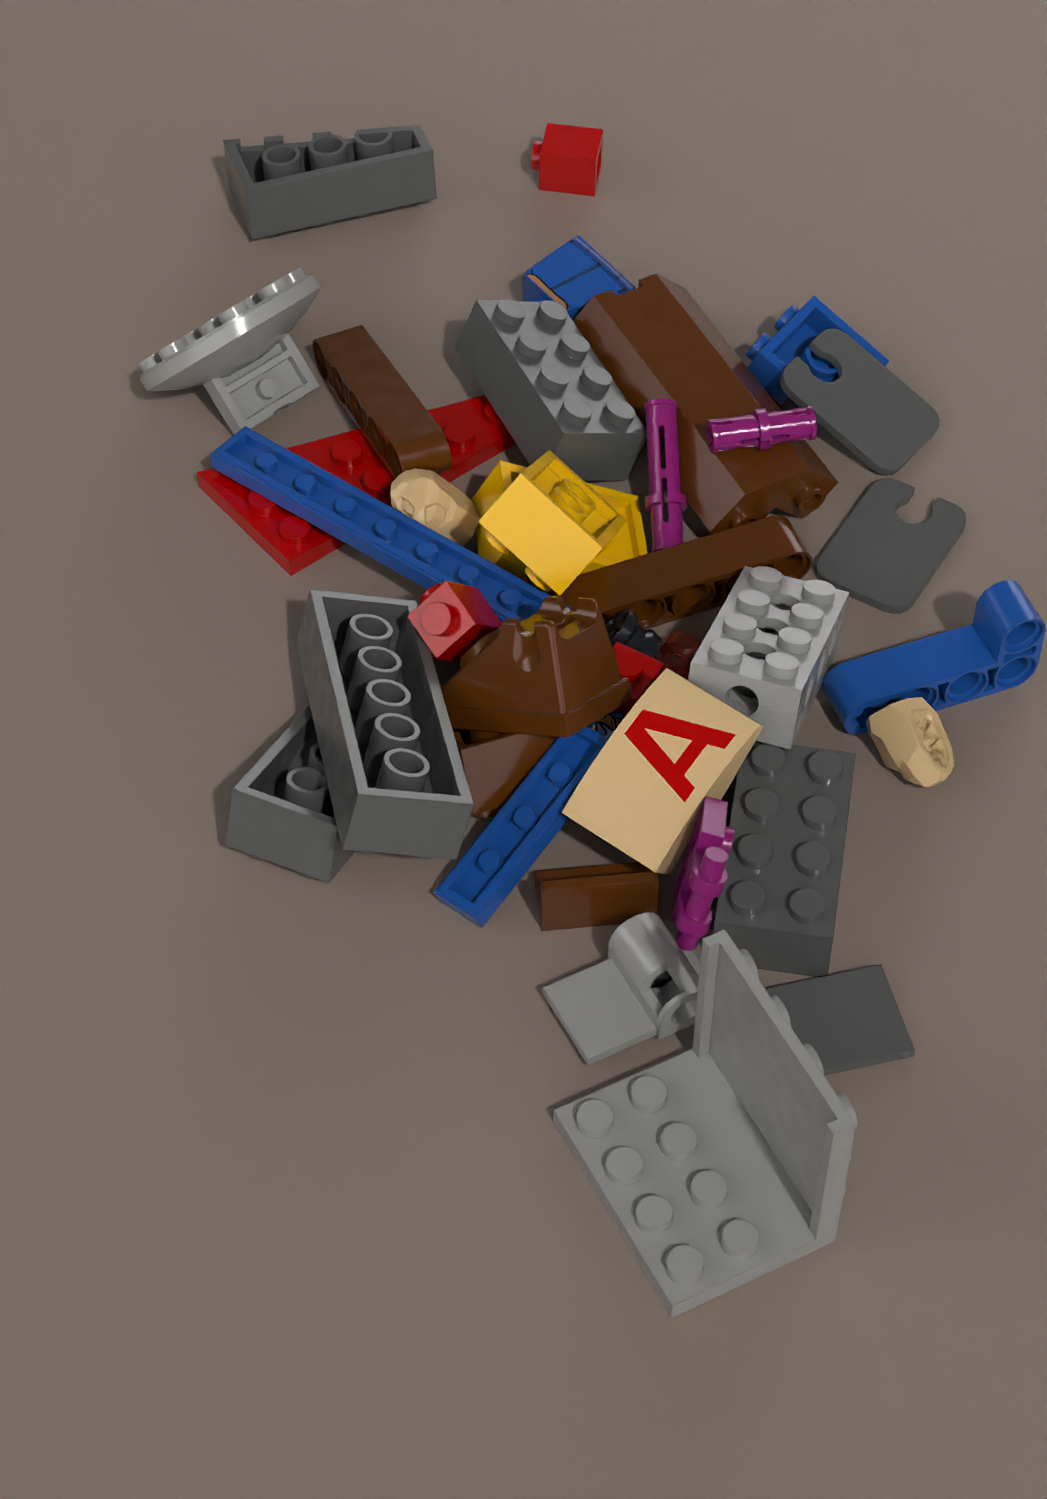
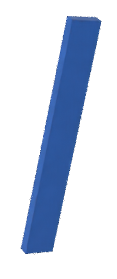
(369, 523)

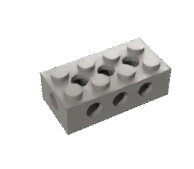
(770, 657)

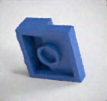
(795, 333)

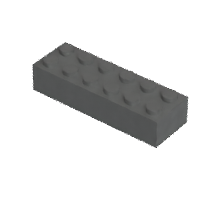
(382, 727)

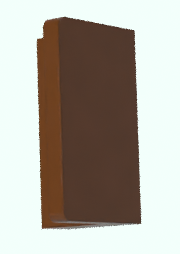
(595, 895)

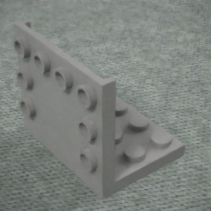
(722, 1151)

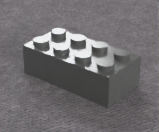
(551, 387)
(787, 856)

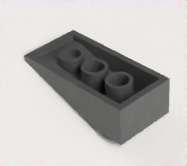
(286, 808)

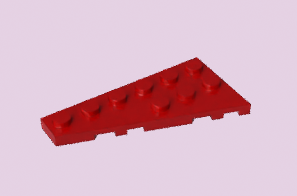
(473, 437)

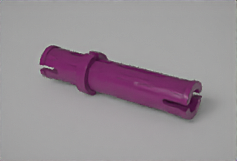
(662, 421)

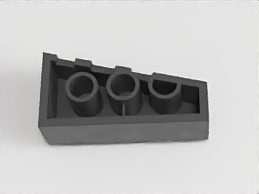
(328, 178)

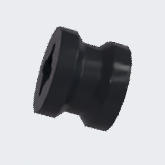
(625, 629)

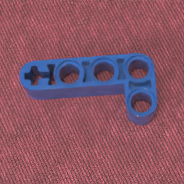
(948, 667)

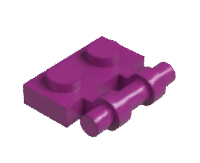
(702, 873)

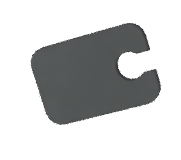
(866, 405)
(885, 557)

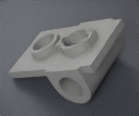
(614, 1000)

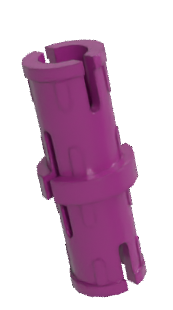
(761, 429)

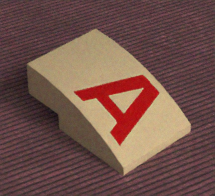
(659, 768)

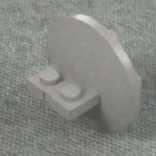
(243, 354)

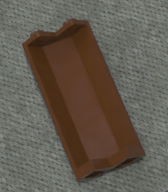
(667, 347)

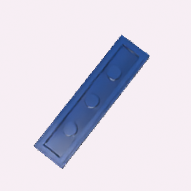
(519, 829)

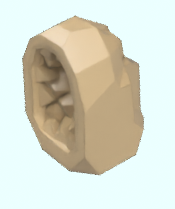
(435, 504)
(912, 741)

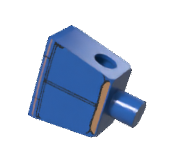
(572, 277)

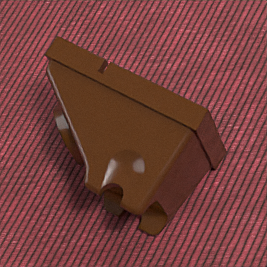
(539, 674)

